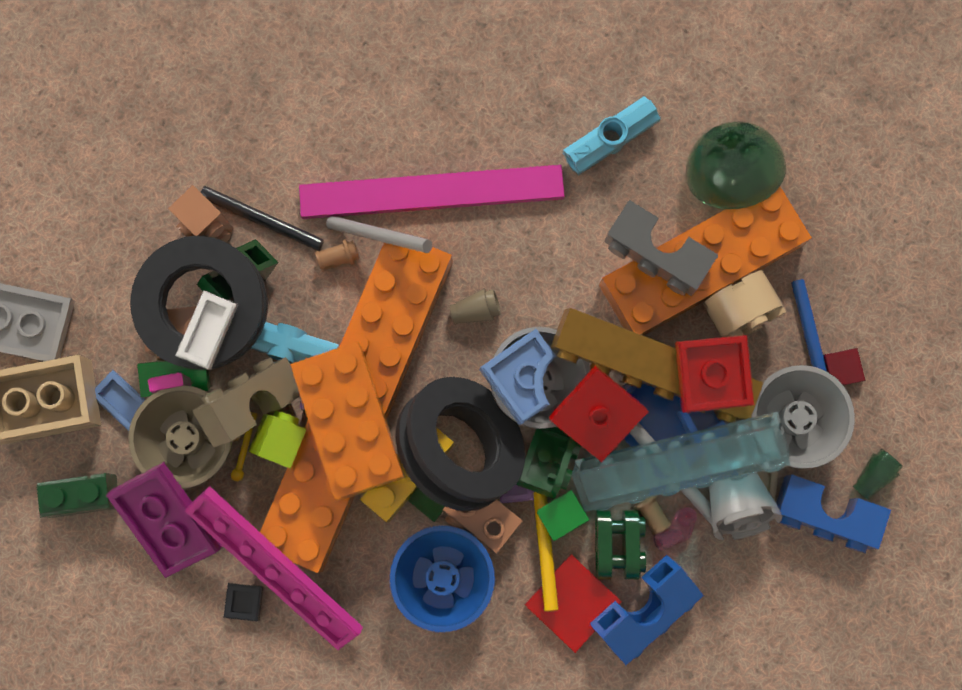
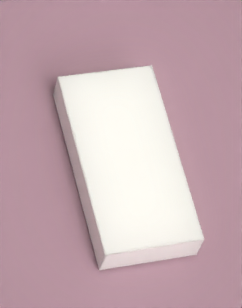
(207, 330)

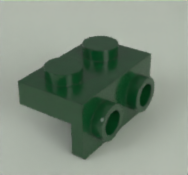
(547, 462)

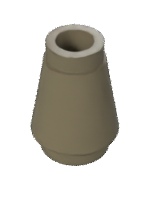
(476, 307)

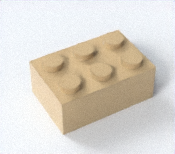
(47, 399)

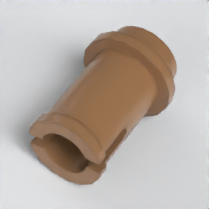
(338, 255)
(653, 514)

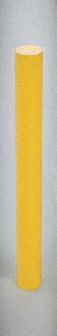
(545, 558)

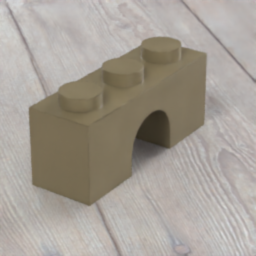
(228, 414)

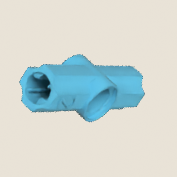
(628, 125)
(290, 342)

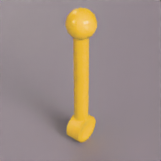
(237, 473)

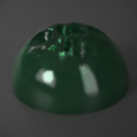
(735, 166)

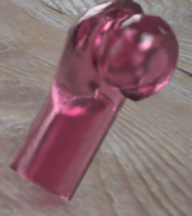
(679, 530)

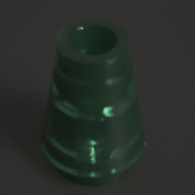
(877, 474)

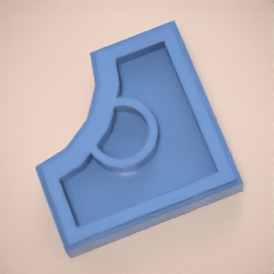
(519, 375)

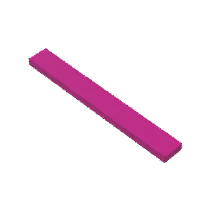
(431, 192)

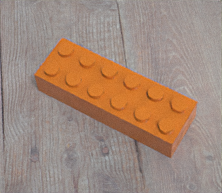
(745, 244)

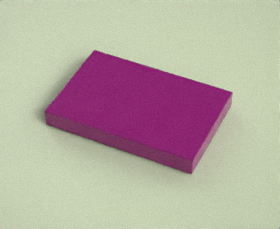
(155, 513)

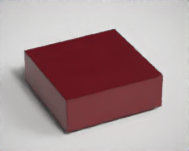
(845, 366)

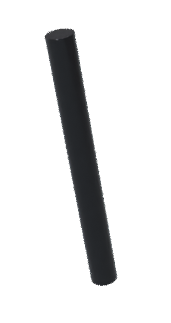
(262, 218)

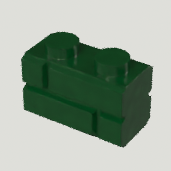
(75, 495)

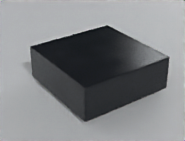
(243, 602)

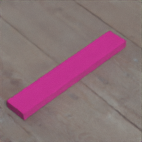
(273, 568)

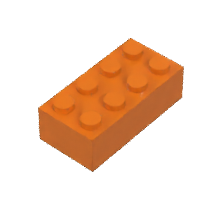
(347, 421)

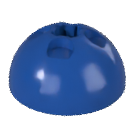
(446, 606)

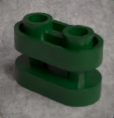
(632, 560)

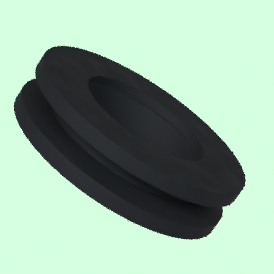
(174, 260)
(430, 466)

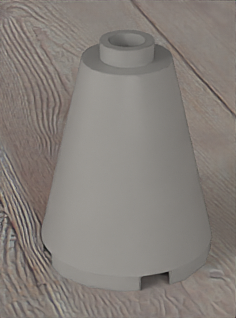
(742, 507)

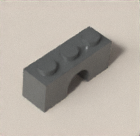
(632, 238)

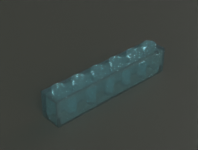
(682, 462)

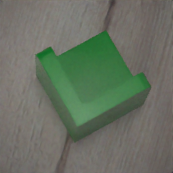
(562, 515)

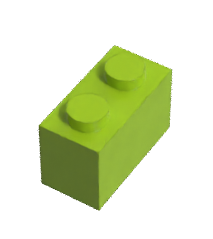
(278, 438)

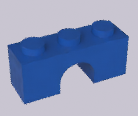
(860, 525)
(669, 598)

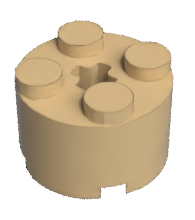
(744, 306)

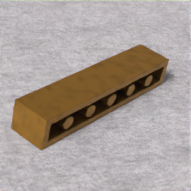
(630, 355)

